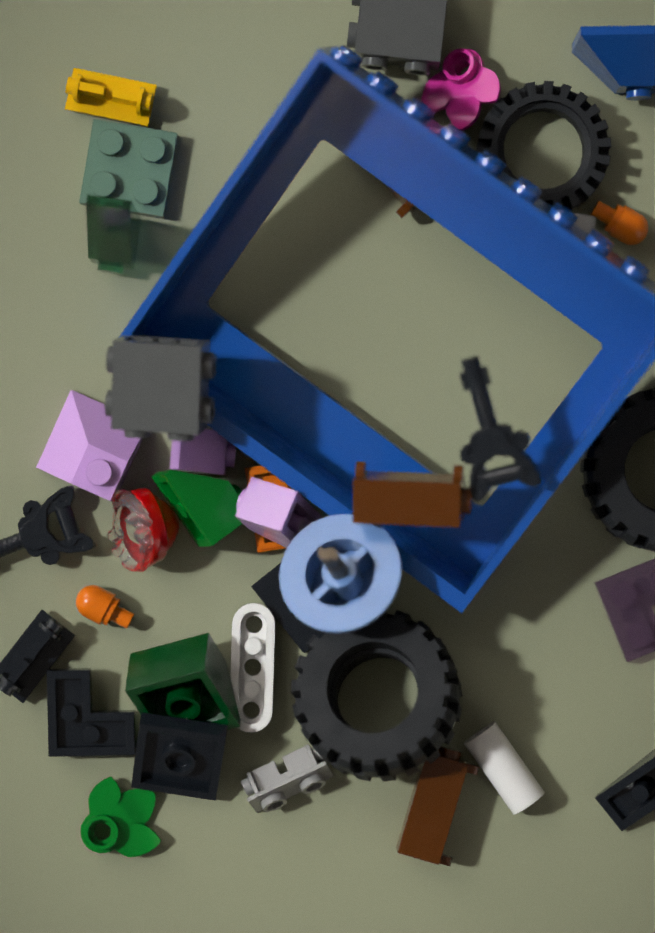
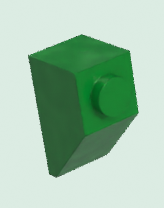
(201, 503)

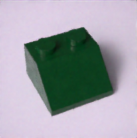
(183, 682)

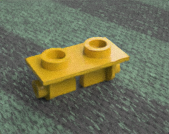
(110, 97)

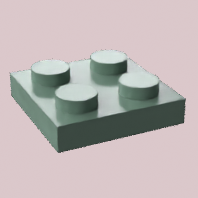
(130, 165)

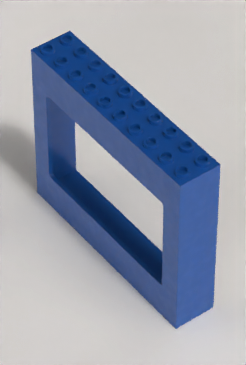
(313, 437)

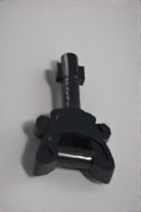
(493, 439)
(35, 532)

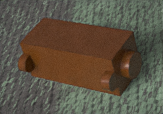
(410, 497)
(433, 807)

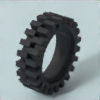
(577, 112)

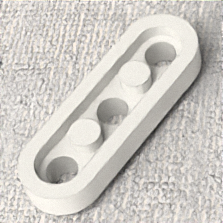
(256, 646)

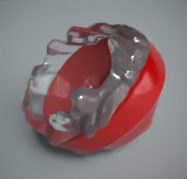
(141, 528)

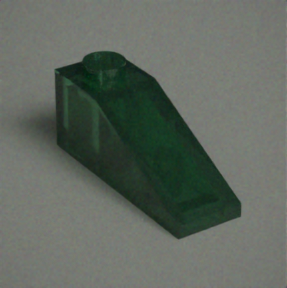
(112, 233)

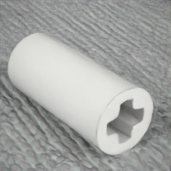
(504, 768)

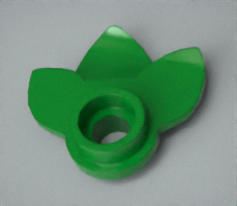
(124, 815)

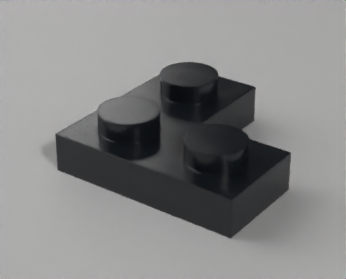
(78, 729)

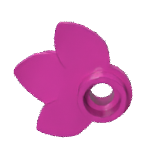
(463, 93)

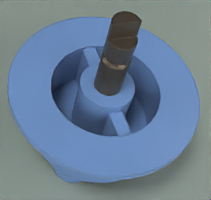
(340, 574)

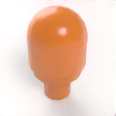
(622, 222)
(102, 606)

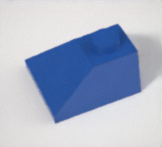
(620, 57)

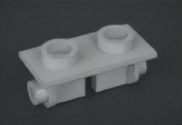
(274, 788)

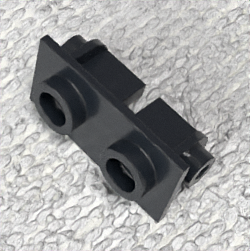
(33, 656)

